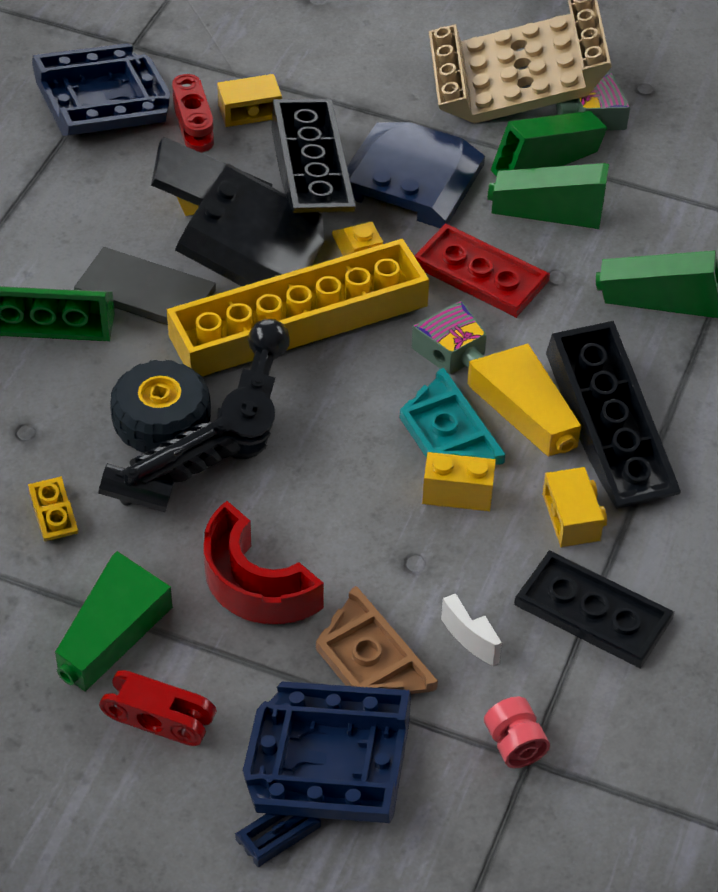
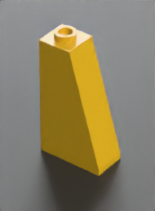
(526, 397)

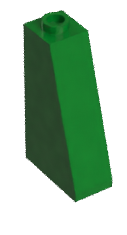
(548, 141)
(552, 194)
(663, 282)
(111, 621)

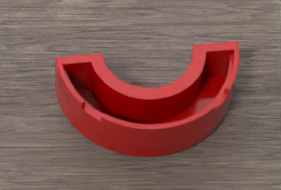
(249, 590)

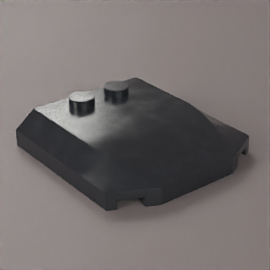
(250, 231)

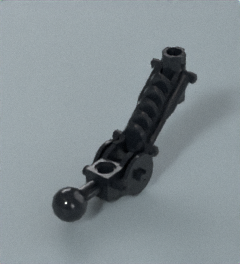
(238, 431)

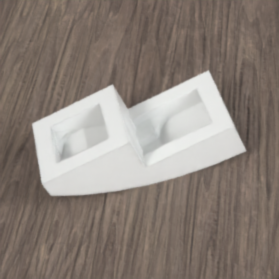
(474, 634)

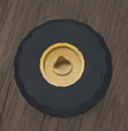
(158, 403)

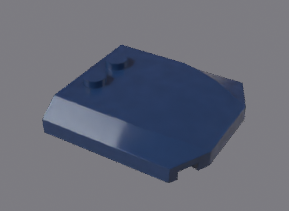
(101, 88)
(415, 170)
(328, 752)

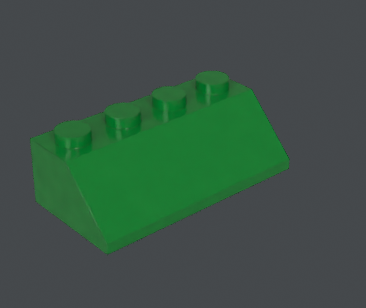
(56, 313)

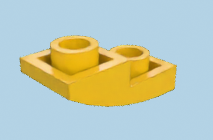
(52, 509)

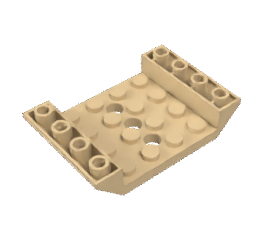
(482, 74)

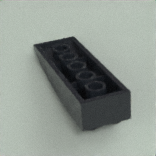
(311, 156)
(612, 413)

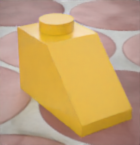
(357, 238)

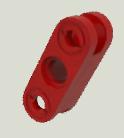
(193, 112)
(158, 708)

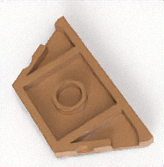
(369, 651)

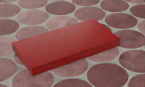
(481, 270)

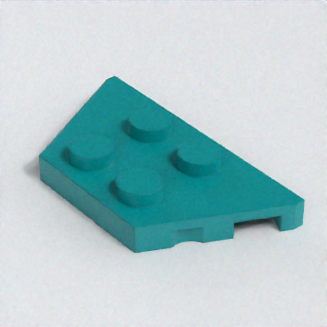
(447, 423)

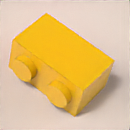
(247, 99)
(458, 481)
(574, 506)

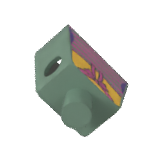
(604, 101)
(450, 338)

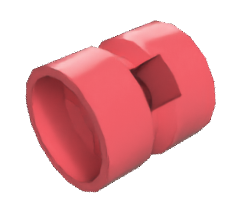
(516, 732)

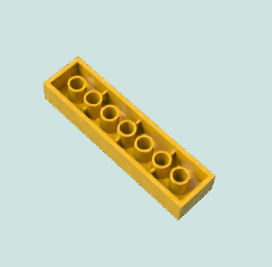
(309, 302)

